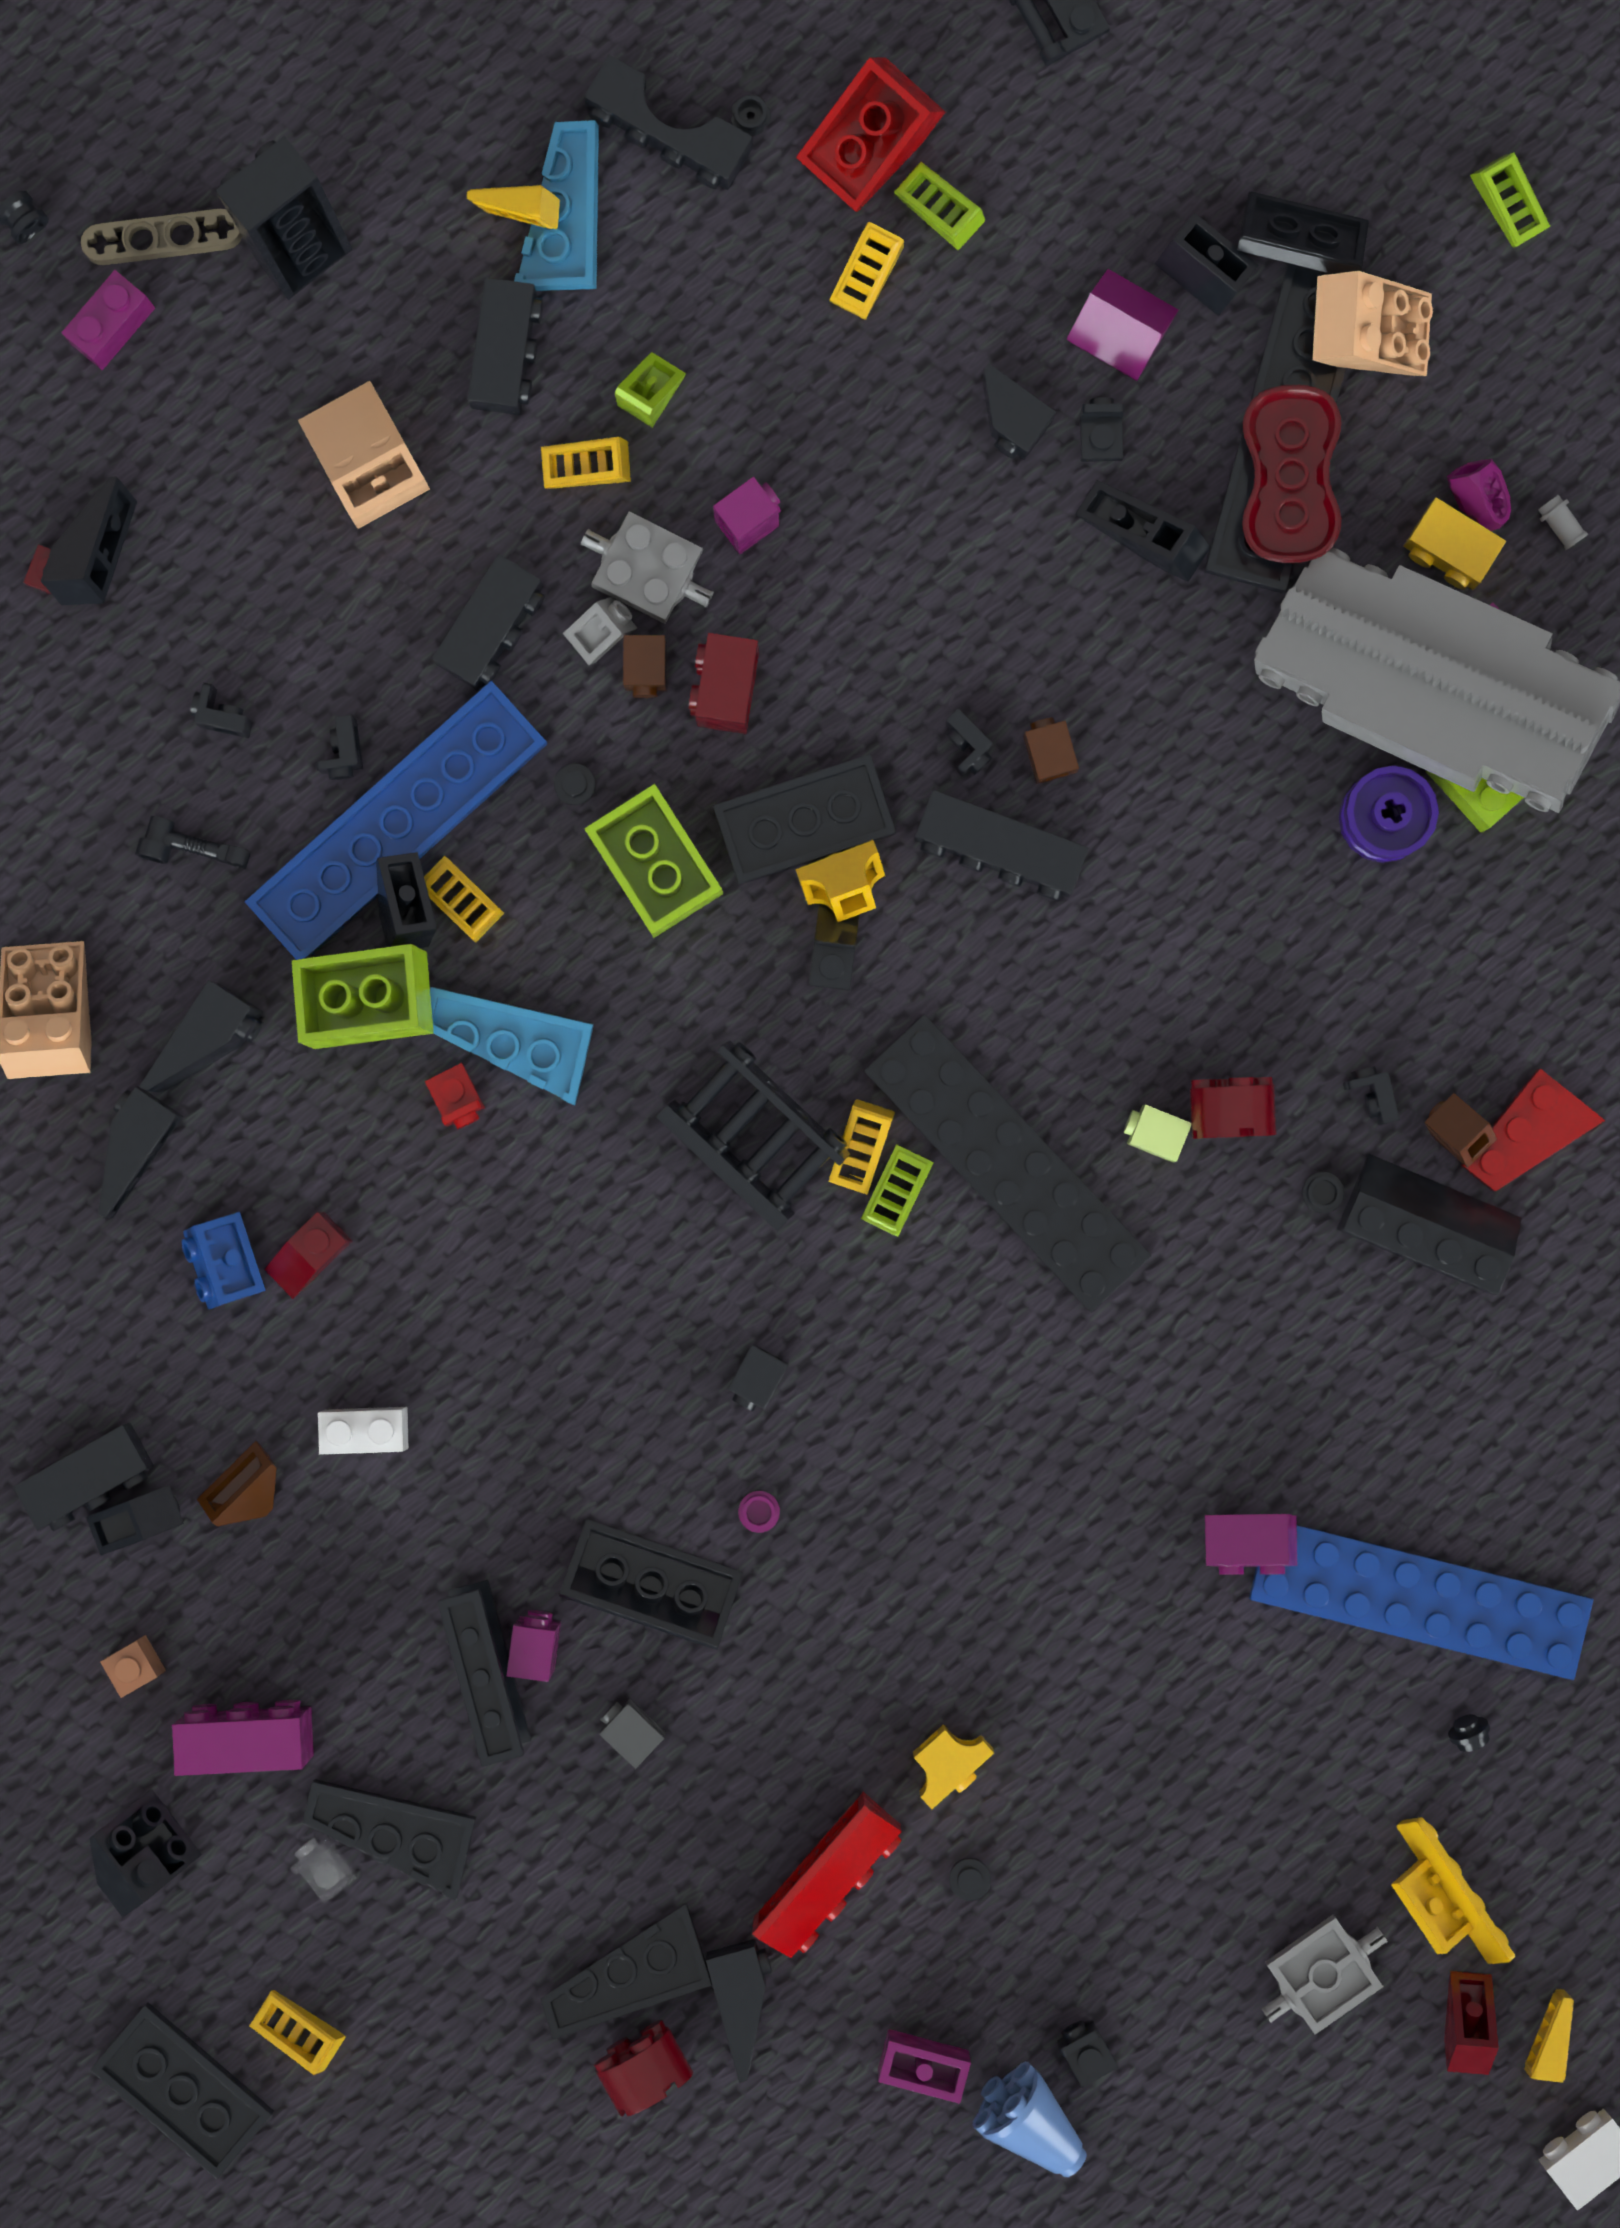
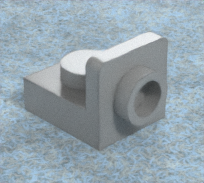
(600, 629)

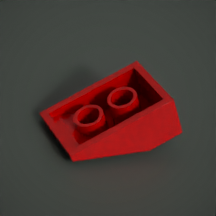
(870, 132)

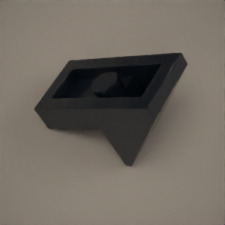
(833, 950)

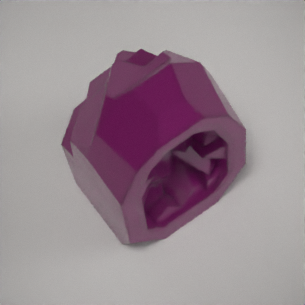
(1481, 493)

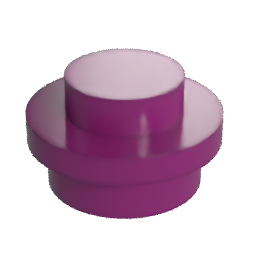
(759, 1511)

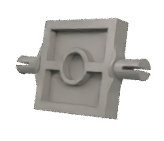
(647, 567)
(1324, 1974)

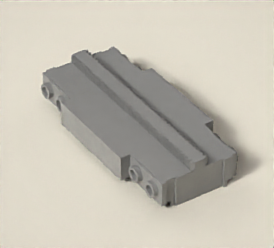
(1438, 679)

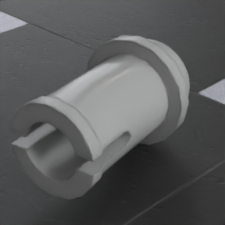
(1562, 522)

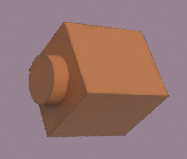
(133, 1666)

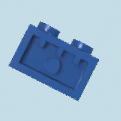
(222, 1261)

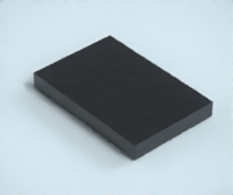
(1302, 234)

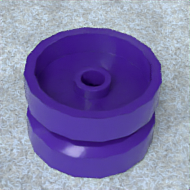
(1412, 808)

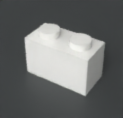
(363, 1430)
(1585, 2159)

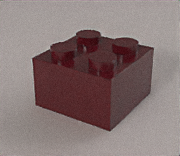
(726, 683)

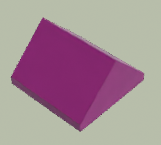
(1121, 324)

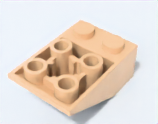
(1371, 324)
(363, 454)
(44, 1010)

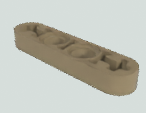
(162, 230)

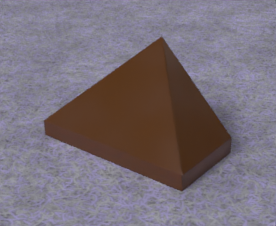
(242, 1490)

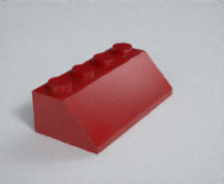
(826, 1877)

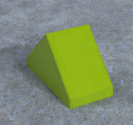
(649, 388)

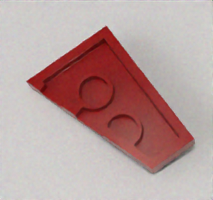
(1531, 1130)

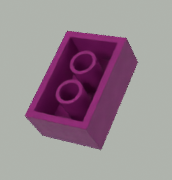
(243, 1738)

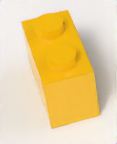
(1453, 545)

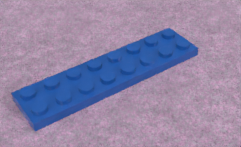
(397, 816)
(1430, 1602)

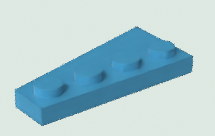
(567, 255)
(526, 1042)

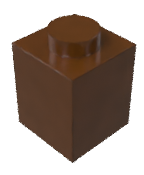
(644, 664)
(1050, 750)
(1460, 1129)

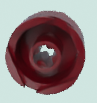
(1233, 1107)
(642, 2070)

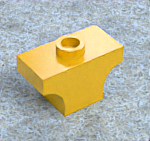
(843, 880)
(949, 1763)

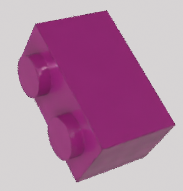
(108, 320)
(748, 514)
(1251, 1542)
(534, 1646)
(924, 2066)

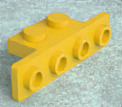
(1442, 1898)

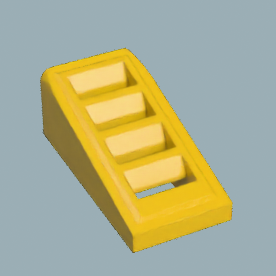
(522, 203)
(883, 238)
(620, 460)
(484, 922)
(872, 1113)
(319, 2030)
(1550, 2048)

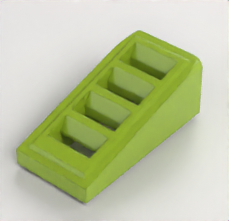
(1490, 193)
(963, 228)
(881, 1221)

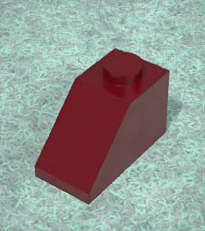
(307, 1253)
(1470, 2024)

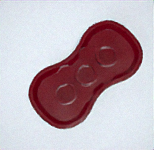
(1292, 502)

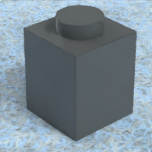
(631, 1732)

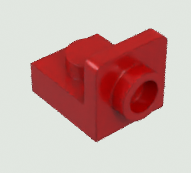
(455, 1096)

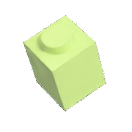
(1157, 1132)

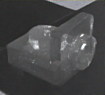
(323, 1868)

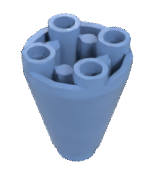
(1029, 2121)

